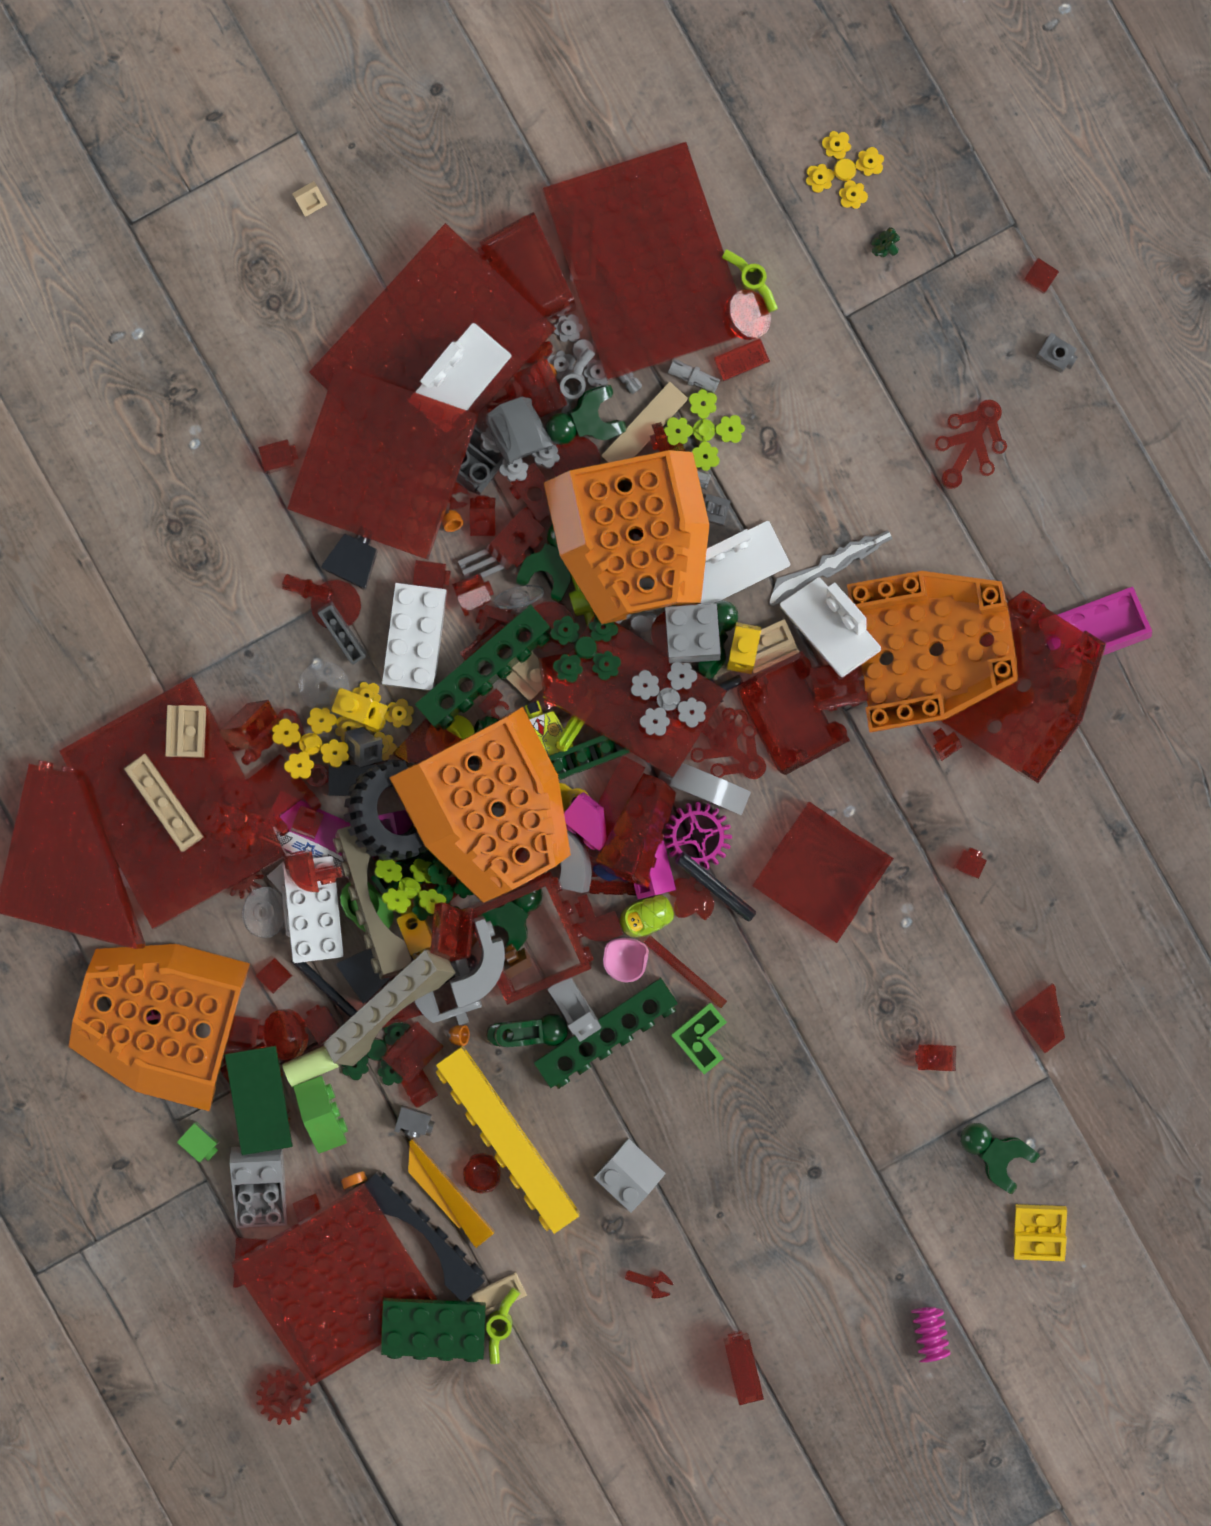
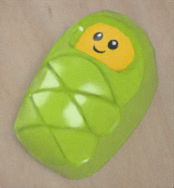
(646, 916)

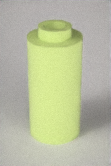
(308, 1066)

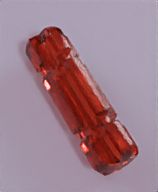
(612, 888)

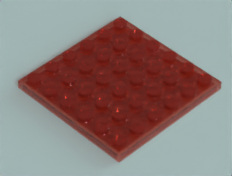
(382, 462)
(328, 1282)

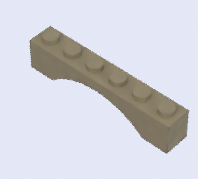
(387, 949)
(356, 1036)

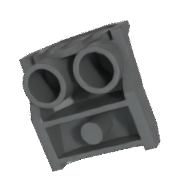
(517, 429)
(480, 460)

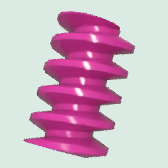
(931, 1333)

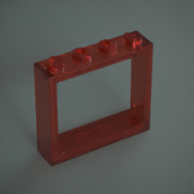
(573, 930)

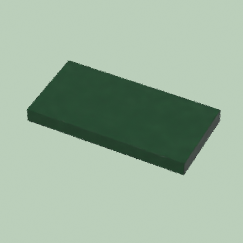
(258, 1100)

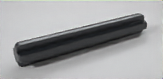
(715, 886)

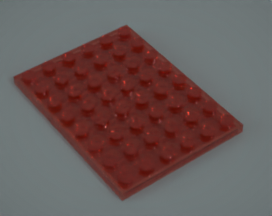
(644, 259)
(429, 309)
(152, 863)

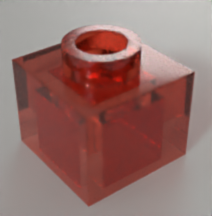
(970, 862)

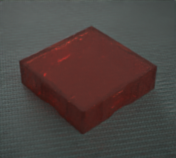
(822, 872)

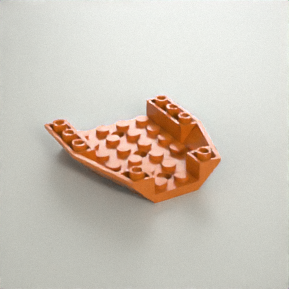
(594, 523)
(911, 615)
(454, 805)
(169, 1056)

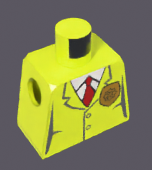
(546, 726)

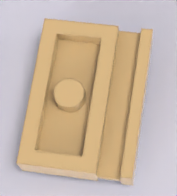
(774, 646)
(526, 676)
(185, 731)

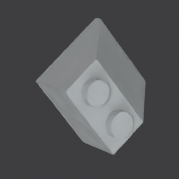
(629, 1175)

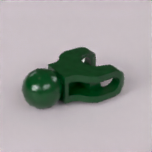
(585, 419)
(550, 561)
(727, 620)
(513, 916)
(548, 1030)
(996, 1153)

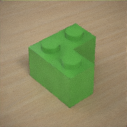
(694, 1037)
(321, 1114)

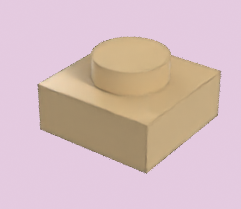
(309, 198)

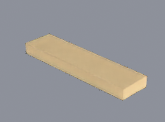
(637, 433)
(163, 802)

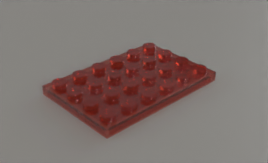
(616, 712)

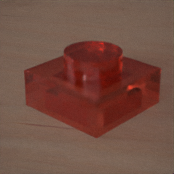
(1041, 275)

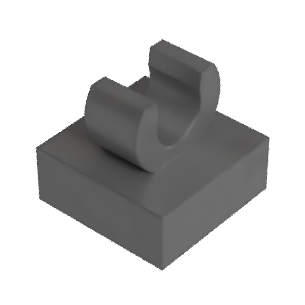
(716, 509)

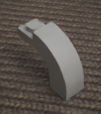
(708, 788)
(576, 868)
(483, 978)
(575, 1009)

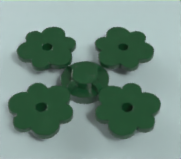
(584, 648)
(439, 875)
(378, 1049)

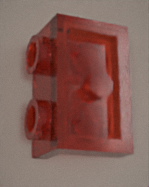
(452, 932)

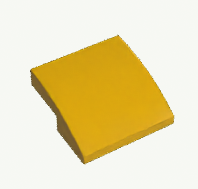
(1040, 1232)

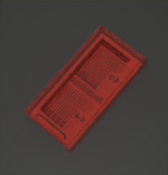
(741, 360)

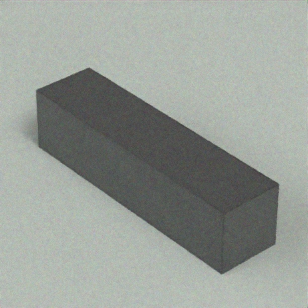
(342, 633)

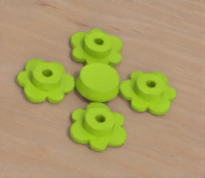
(704, 429)
(407, 886)

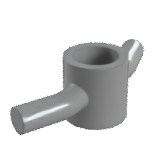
(575, 373)

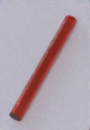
(685, 971)

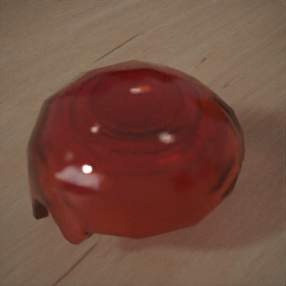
(482, 1173)

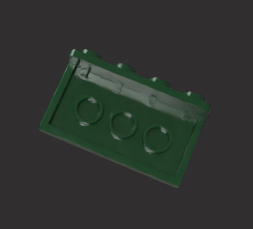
(433, 1329)

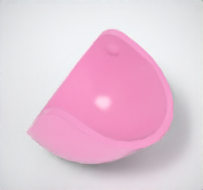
(625, 959)

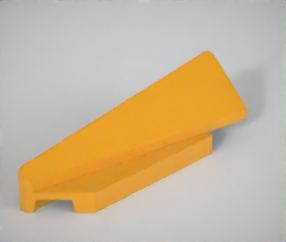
(447, 1195)

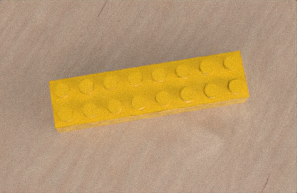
(508, 1139)

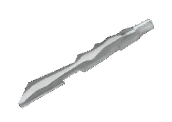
(828, 566)

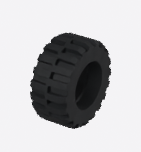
(365, 819)

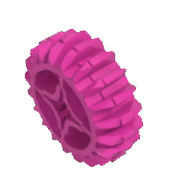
(704, 858)

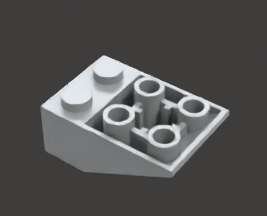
(258, 1188)

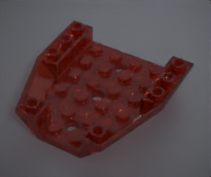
(1049, 713)

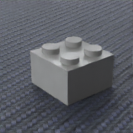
(692, 633)

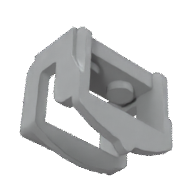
(429, 1008)

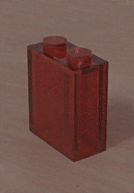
(743, 1367)

